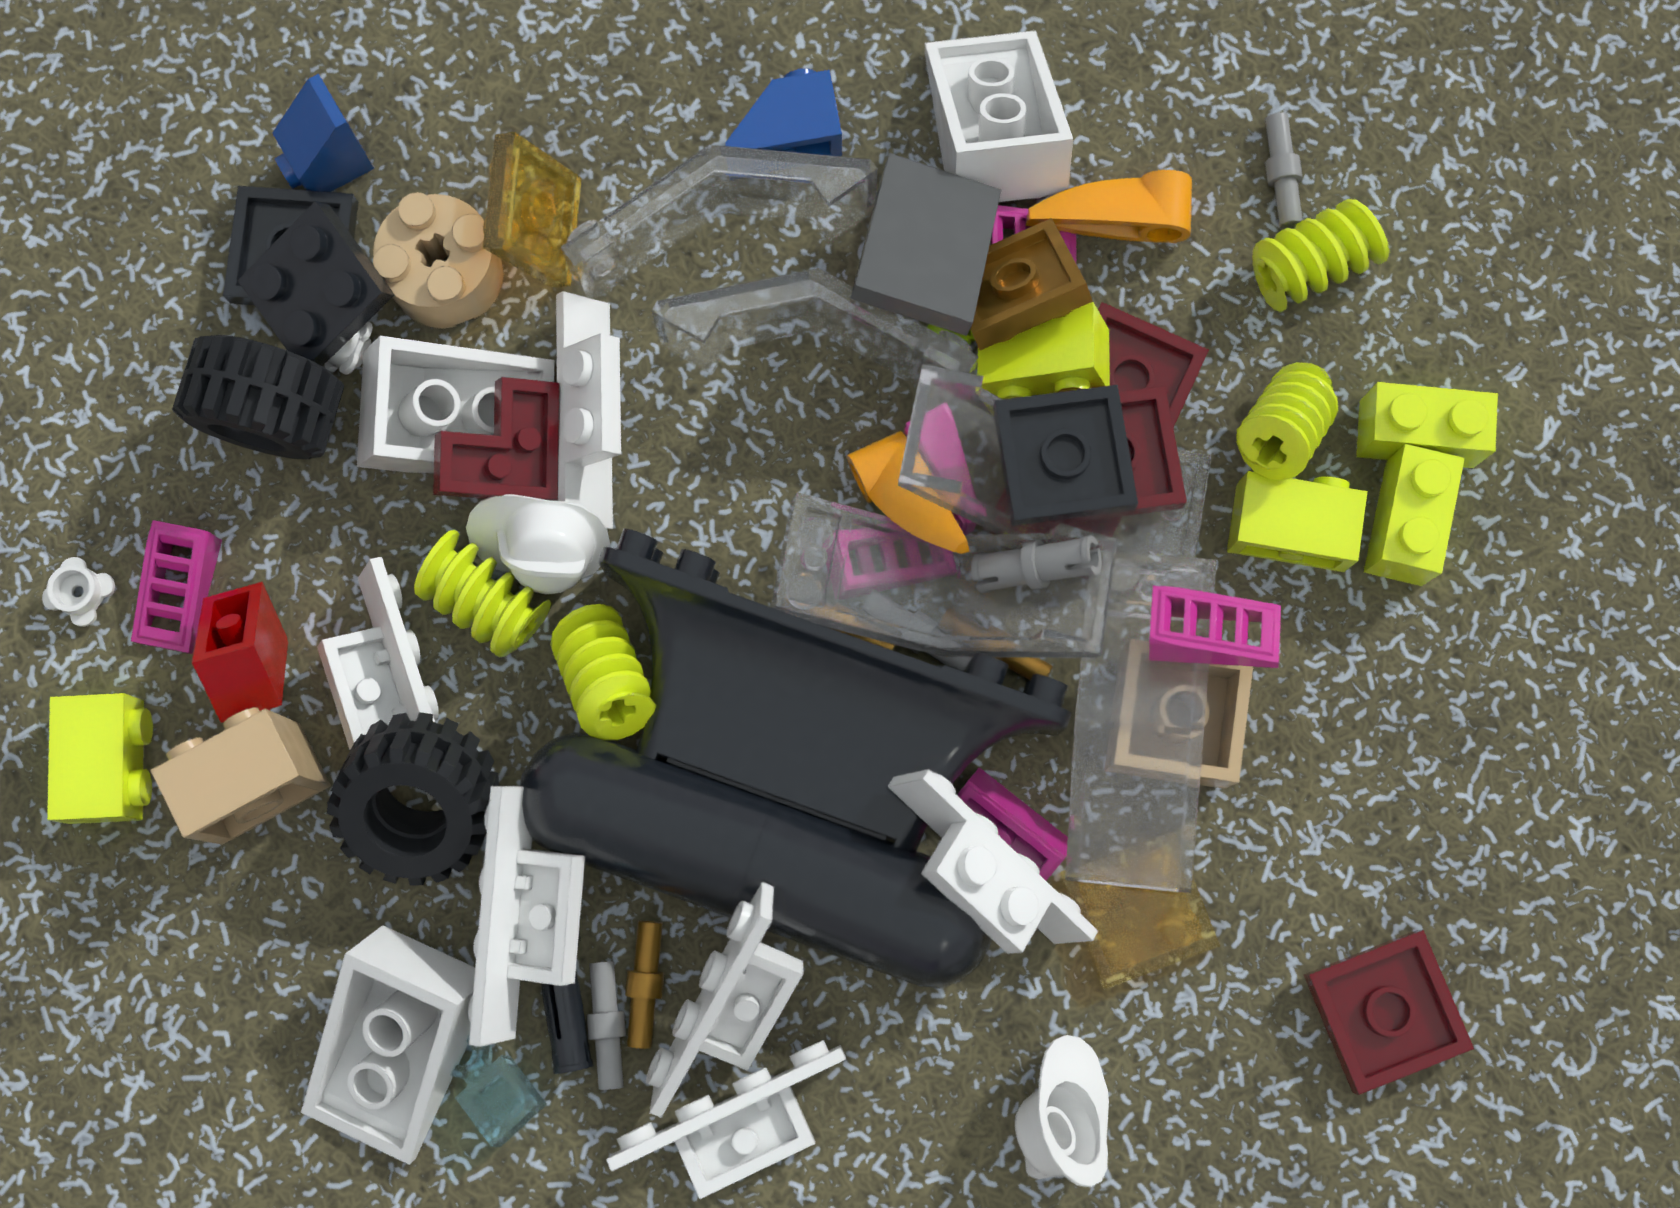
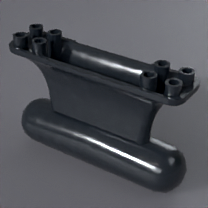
(782, 771)

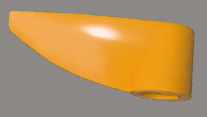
(1123, 209)
(877, 476)

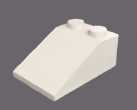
(1000, 114)
(429, 388)
(390, 1042)

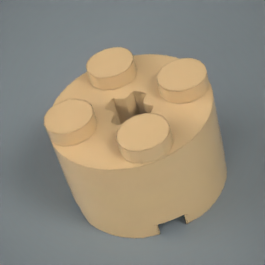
(411, 257)

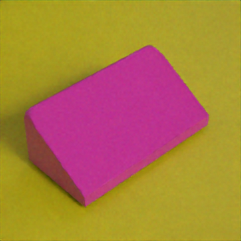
(1016, 822)

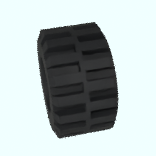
(258, 397)
(393, 835)

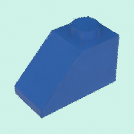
(793, 116)
(318, 142)

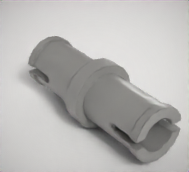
(1036, 564)

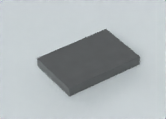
(926, 244)

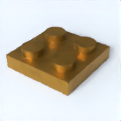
(1026, 284)

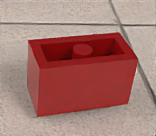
(240, 651)

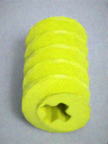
(1318, 249)
(1288, 421)
(477, 598)
(602, 672)

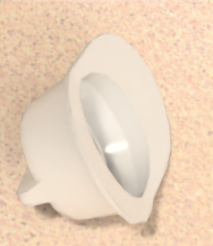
(538, 540)
(1067, 1117)

